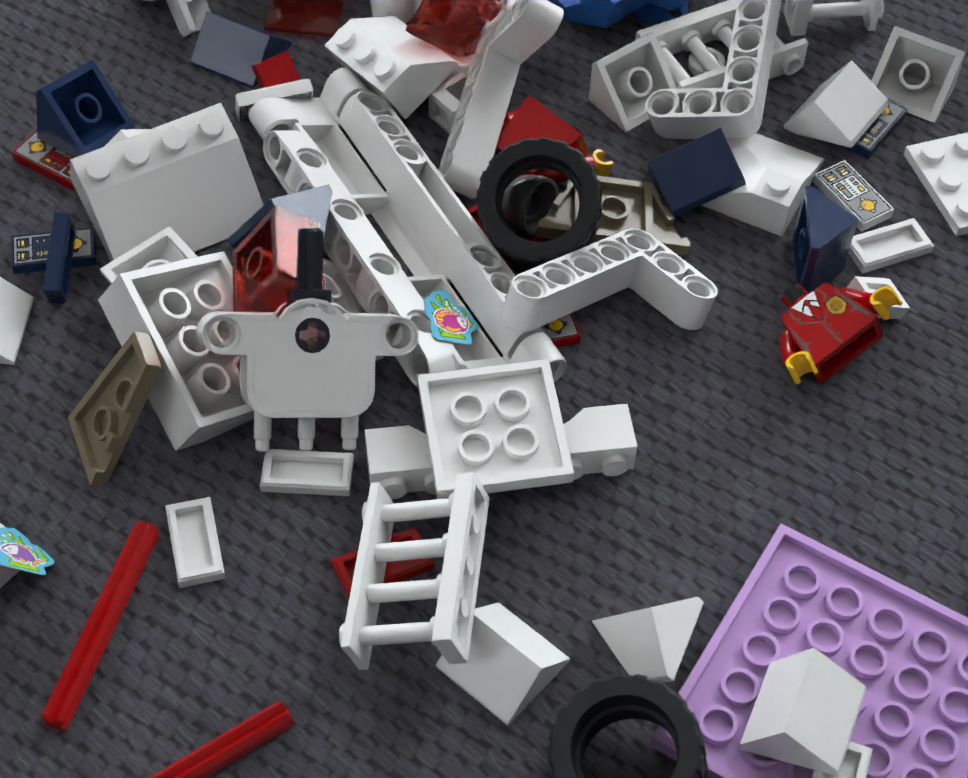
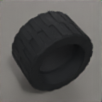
(528, 156)
(621, 699)

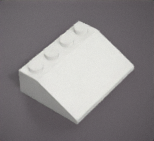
(173, 176)
(195, 389)

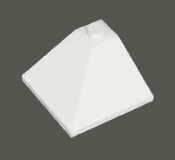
(773, 179)

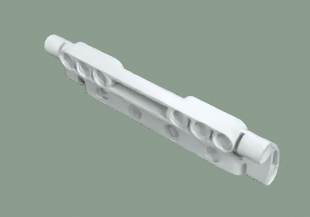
(415, 213)

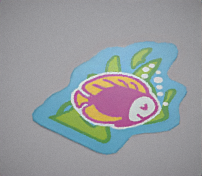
(447, 319)

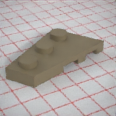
(113, 405)

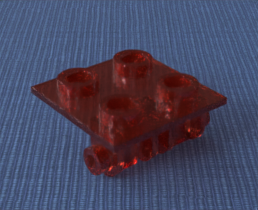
(304, 16)

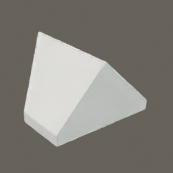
(651, 638)

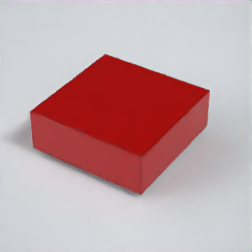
(275, 70)

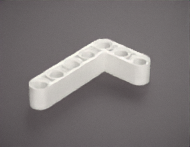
(489, 89)
(741, 101)
(604, 268)

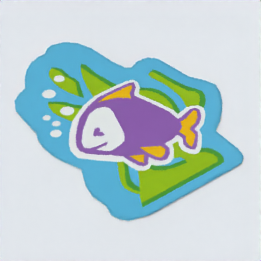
(21, 554)

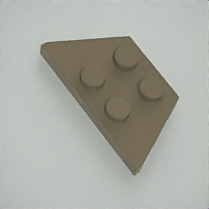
(624, 205)

